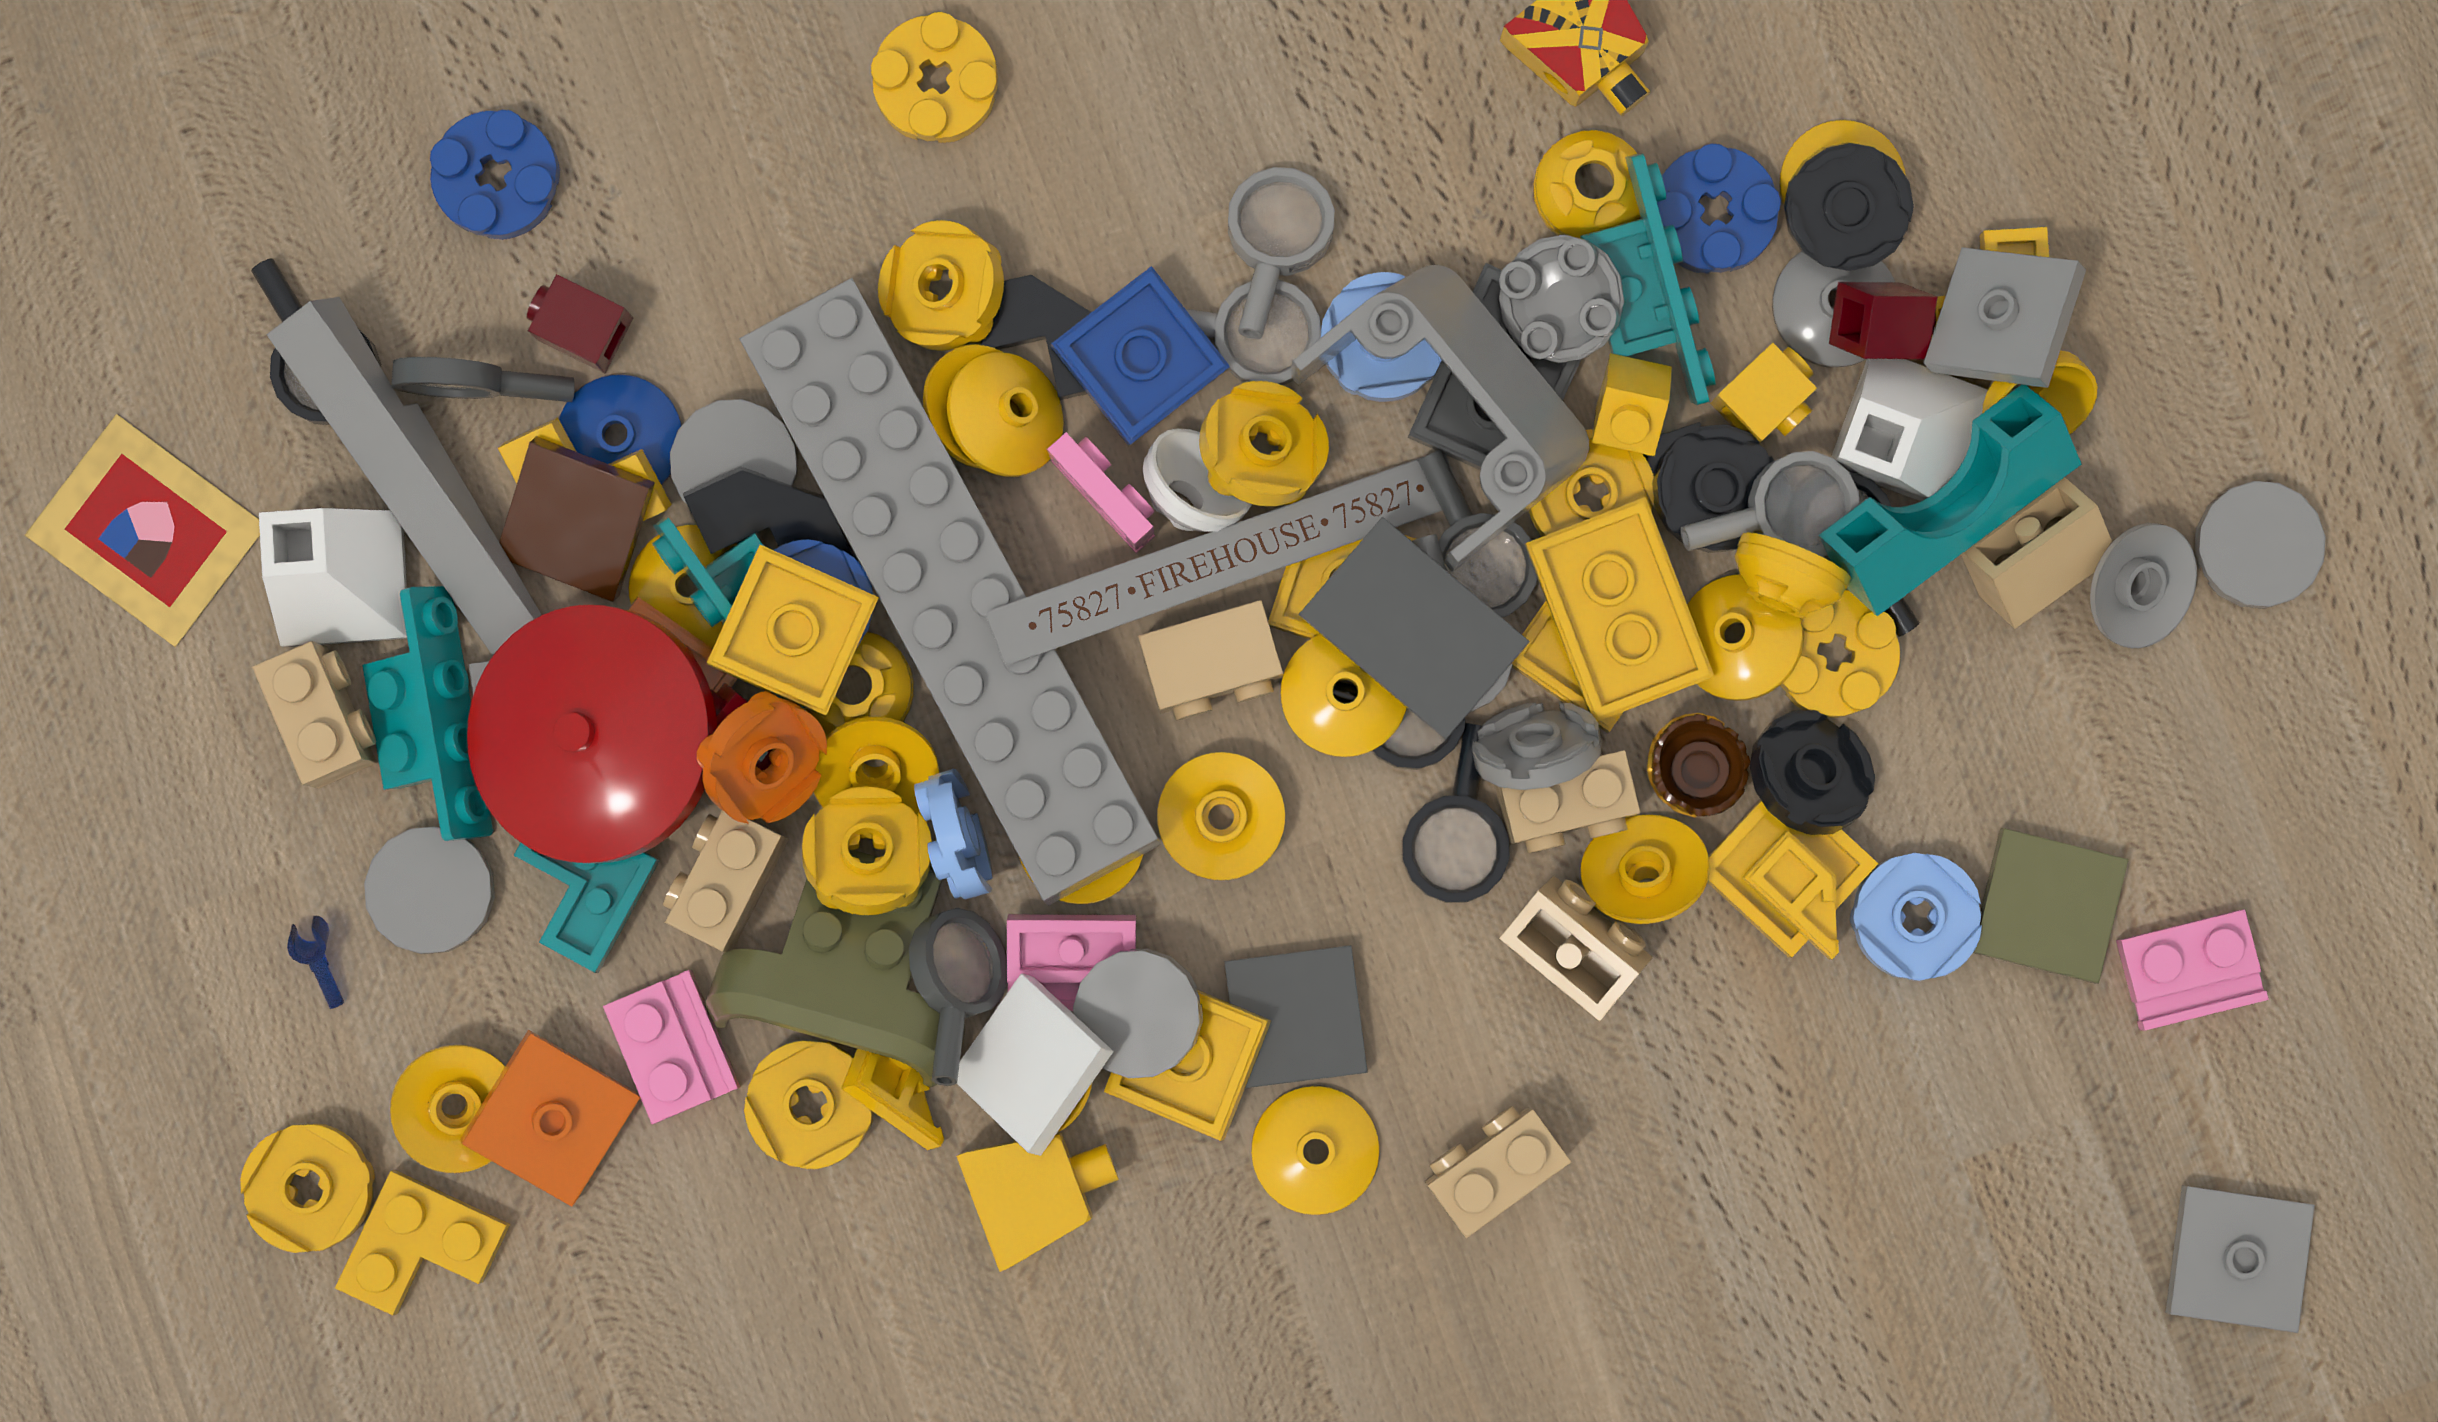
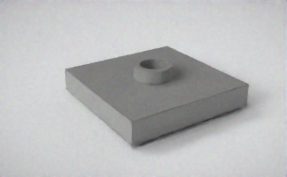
(2005, 317)
(2240, 1259)

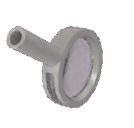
(1278, 227)
(1289, 331)
(1788, 501)

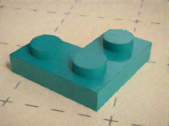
(594, 904)

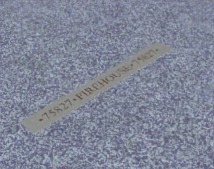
(1210, 562)

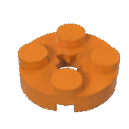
(740, 741)

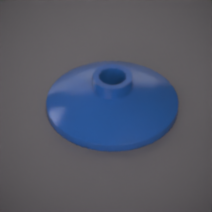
(627, 401)

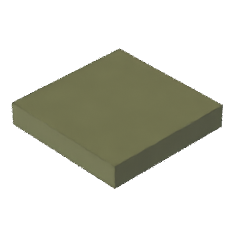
(2050, 905)

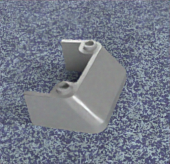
(1541, 432)

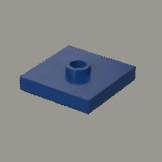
(1140, 356)

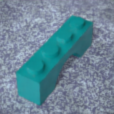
(2012, 459)

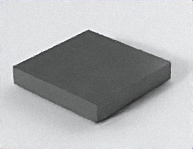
(1311, 1013)

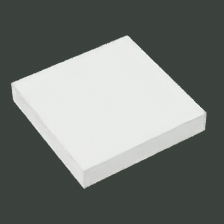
(1031, 1064)

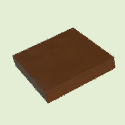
(575, 518)

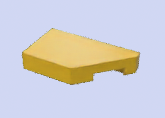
(1799, 890)
(894, 1094)

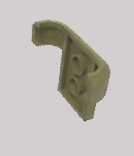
(838, 980)

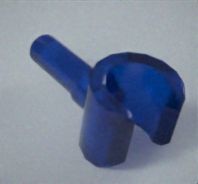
(314, 955)

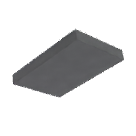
(1450, 414)
(1414, 628)

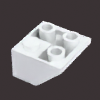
(1908, 426)
(333, 575)

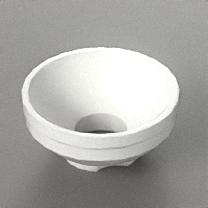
(1177, 466)

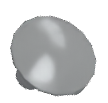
(1561, 298)

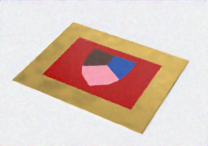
(145, 530)

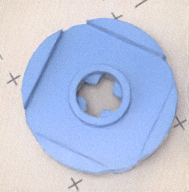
(1364, 373)
(960, 844)
(1954, 916)

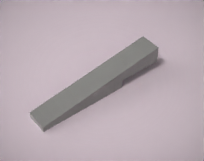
(405, 466)

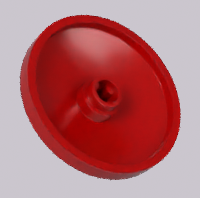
(590, 733)

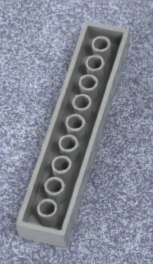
(937, 581)

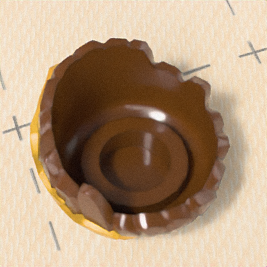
(1698, 765)

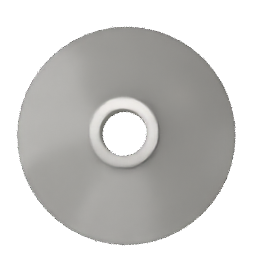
(1804, 311)
(2143, 585)

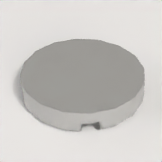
(729, 437)
(2260, 544)
(1536, 747)
(429, 891)
(1141, 1010)

